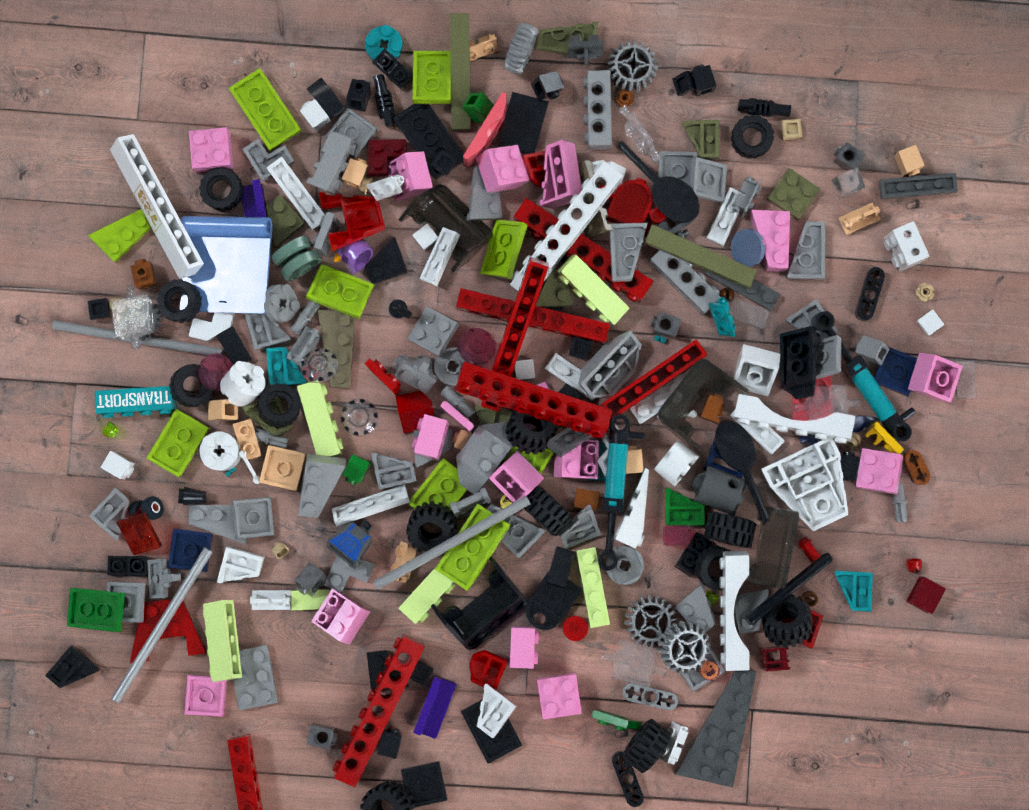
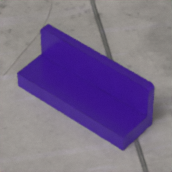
(254, 200)
(435, 707)

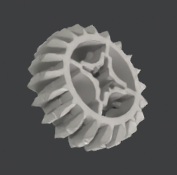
(521, 48)
(625, 65)
(639, 608)
(671, 656)

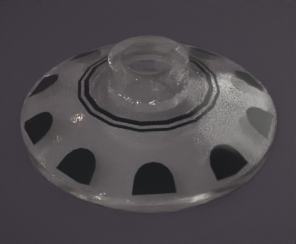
(319, 372)
(366, 424)

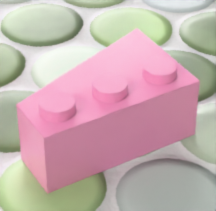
(561, 174)
(775, 232)

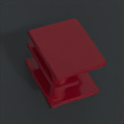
(926, 595)
(767, 661)

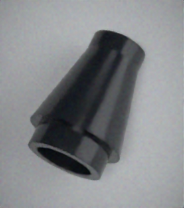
(191, 496)

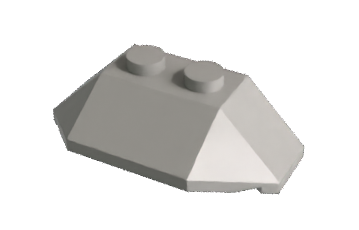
(611, 366)
(482, 455)

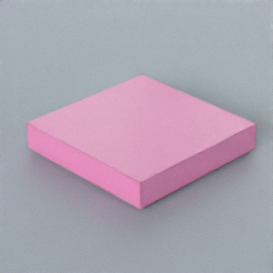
(457, 416)
(205, 696)

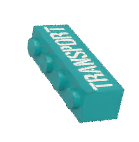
(134, 401)

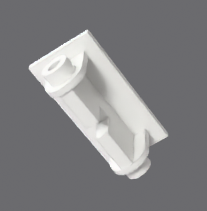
(386, 187)
(271, 600)
(678, 735)

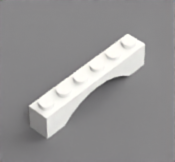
(835, 426)
(735, 571)

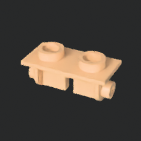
(486, 46)
(859, 218)
(247, 439)
(404, 553)

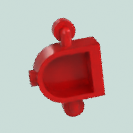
(632, 204)

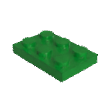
(95, 609)

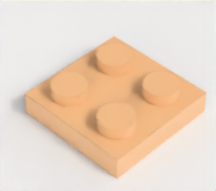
(282, 468)

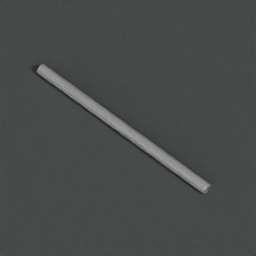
(154, 341)
(452, 542)
(161, 625)

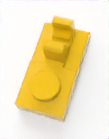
(891, 444)

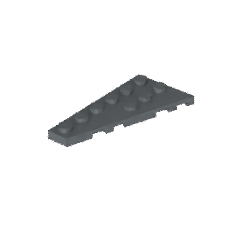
(720, 739)

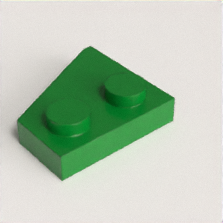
(682, 510)

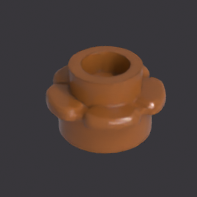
(623, 93)

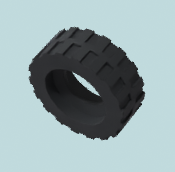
(752, 122)
(214, 176)
(192, 307)
(178, 391)
(285, 392)
(702, 566)

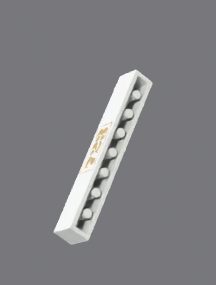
(156, 206)

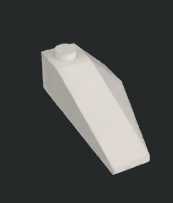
(632, 523)

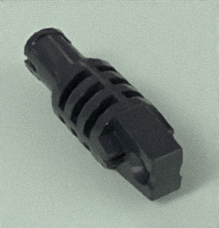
(384, 101)
(763, 107)

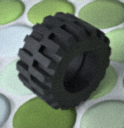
(526, 439)
(547, 511)
(430, 514)
(730, 529)
(788, 633)
(647, 745)
(392, 793)

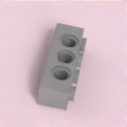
(600, 80)
(687, 290)

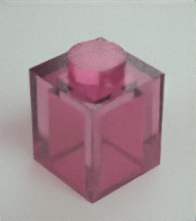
(676, 535)

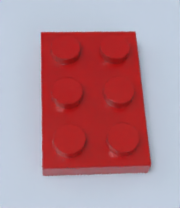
(380, 372)

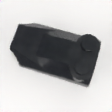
(799, 361)

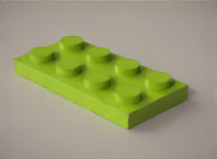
(265, 109)
(468, 559)

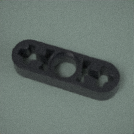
(870, 308)
(617, 766)

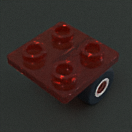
(138, 528)

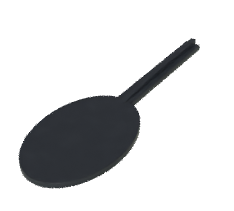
(670, 194)
(740, 454)

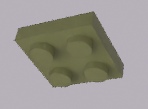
(793, 194)

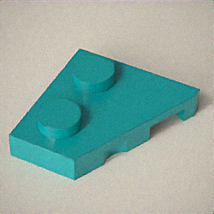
(282, 369)
(857, 589)

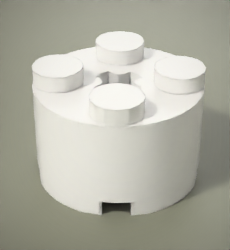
(243, 383)
(213, 443)
(676, 463)

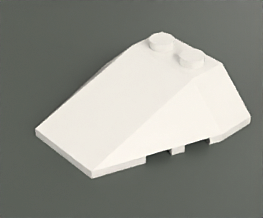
(811, 483)

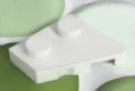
(239, 565)
(494, 711)

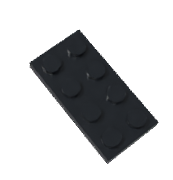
(427, 134)

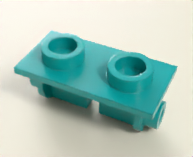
(722, 317)

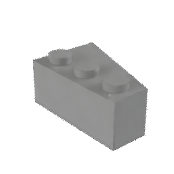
(333, 162)
(319, 480)

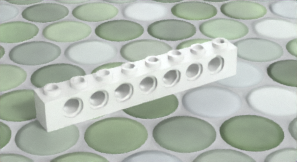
(613, 179)

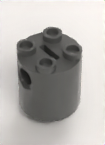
(718, 490)

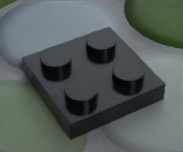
(425, 783)

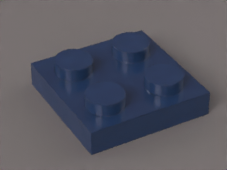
(896, 372)
(187, 547)

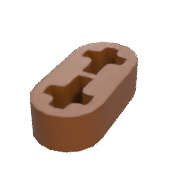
(920, 465)

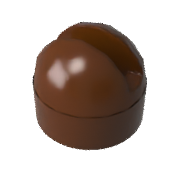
(723, 294)
(811, 603)

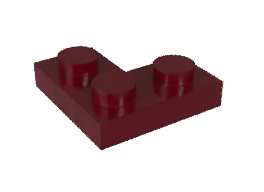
(380, 152)

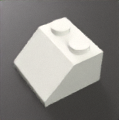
(756, 369)

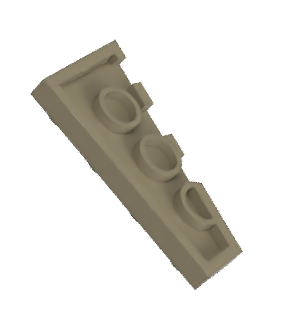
(598, 225)
(338, 336)

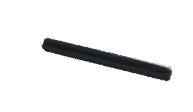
(791, 587)

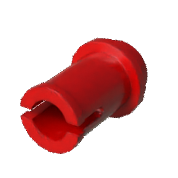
(809, 550)

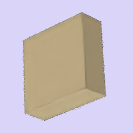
(791, 129)

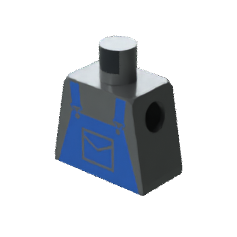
(351, 542)

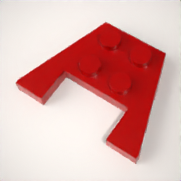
(361, 218)
(180, 625)

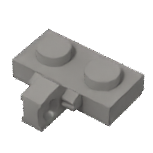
(416, 374)
(160, 578)

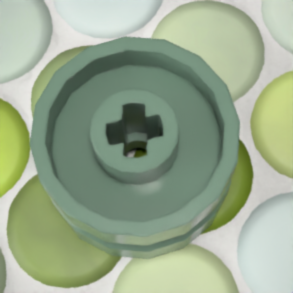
(296, 258)

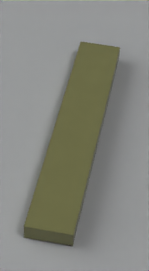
(460, 69)
(700, 256)

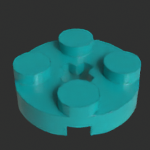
(386, 34)

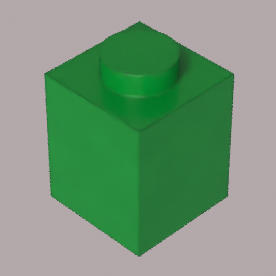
(478, 107)
(356, 470)

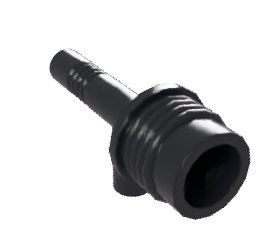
(399, 309)

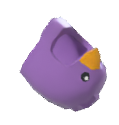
(355, 255)

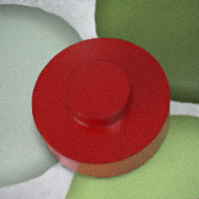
(575, 628)

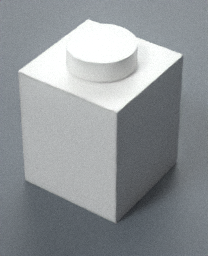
(314, 115)
(118, 465)

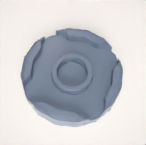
(748, 247)

